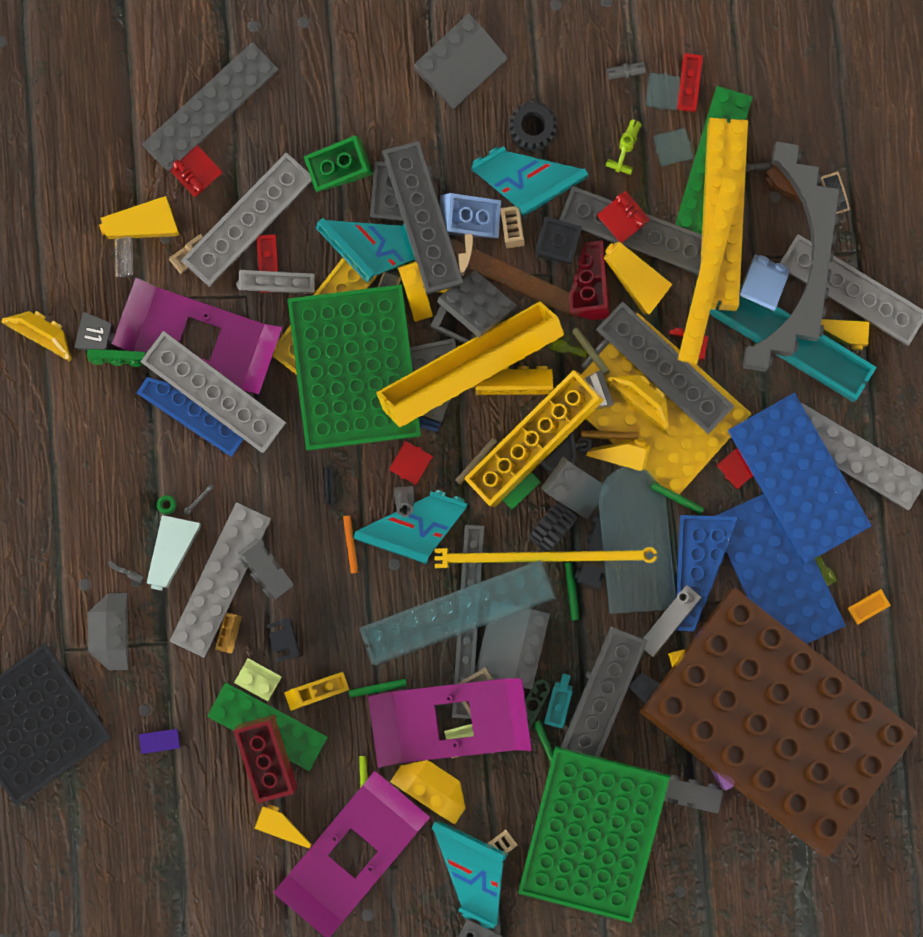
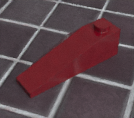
(590, 287)

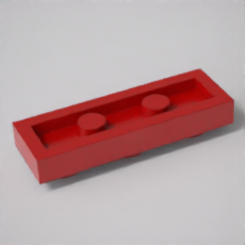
(689, 82)
(267, 254)

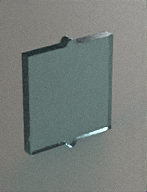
(662, 91)
(673, 147)

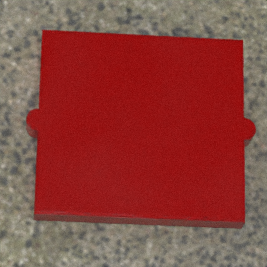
(410, 463)
(735, 469)

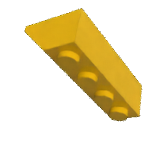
(518, 382)

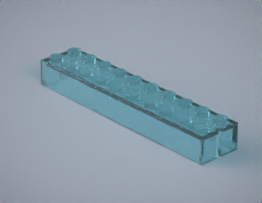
(457, 612)

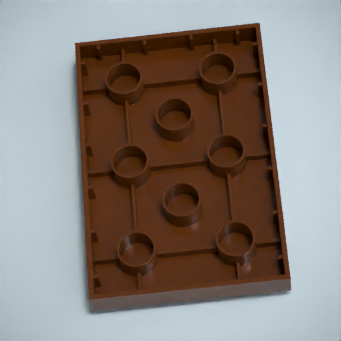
(779, 722)

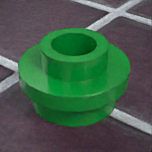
(166, 498)

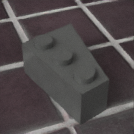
(265, 569)

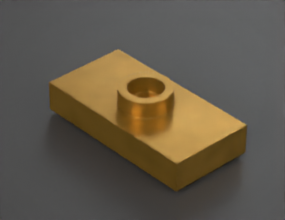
(228, 632)

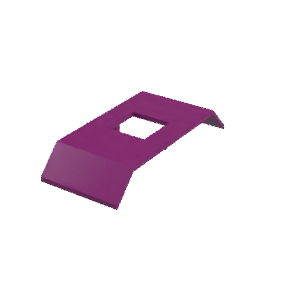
(241, 348)
(408, 725)
(323, 889)

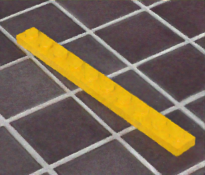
(709, 270)

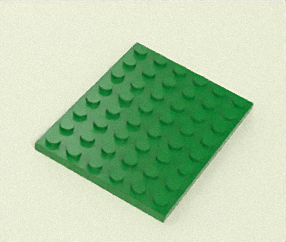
(345, 354)
(593, 834)

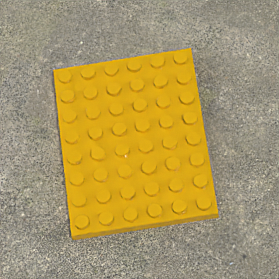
(684, 447)

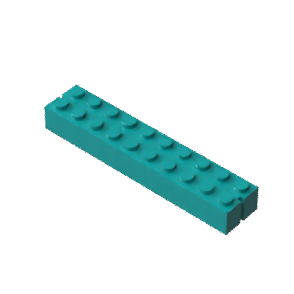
(820, 359)

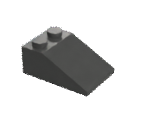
(573, 488)

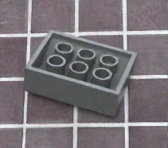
(460, 61)
(514, 646)

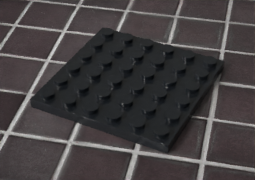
(42, 724)

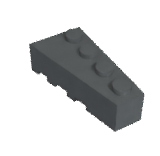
(693, 794)

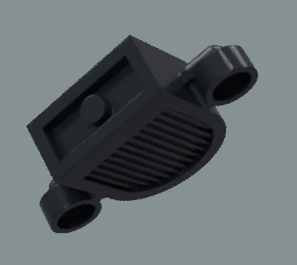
(566, 449)

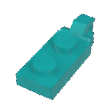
(559, 703)

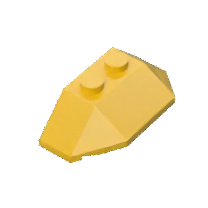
(40, 331)
(643, 397)
(432, 788)

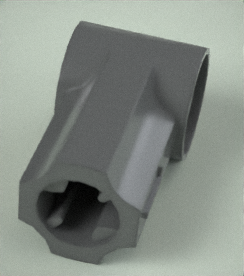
(404, 500)

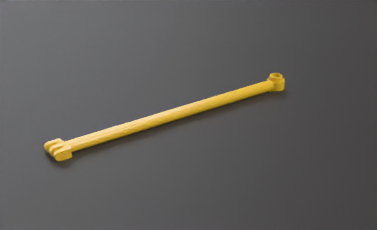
(447, 557)

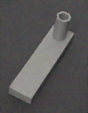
(276, 281)
(671, 620)

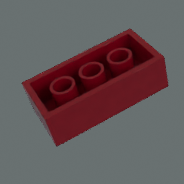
(265, 759)

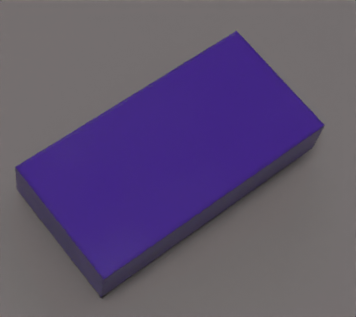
(159, 741)

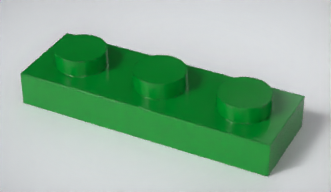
(115, 357)

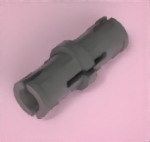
(626, 70)

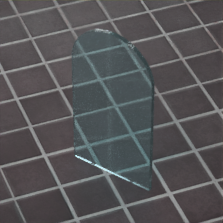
(630, 521)

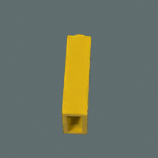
(141, 221)
(637, 277)

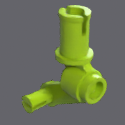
(626, 145)

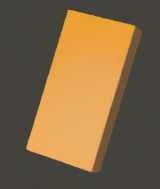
(869, 606)

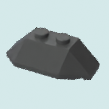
(109, 631)

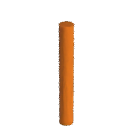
(350, 544)

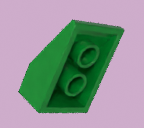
(338, 164)

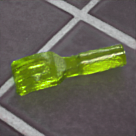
(562, 346)
(826, 572)

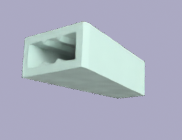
(171, 547)

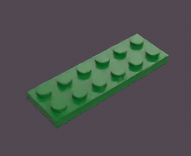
(238, 707)

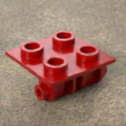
(195, 171)
(623, 217)

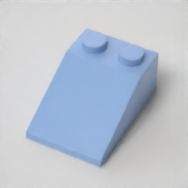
(470, 215)
(764, 282)

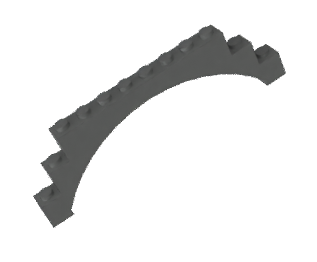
(820, 207)

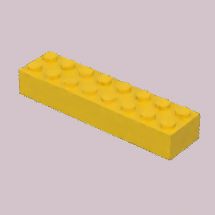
(534, 439)

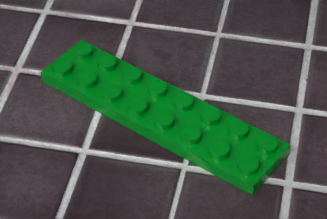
(724, 105)

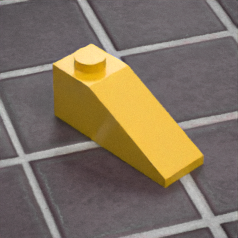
(415, 291)
(847, 332)
(628, 453)
(316, 691)
(277, 824)

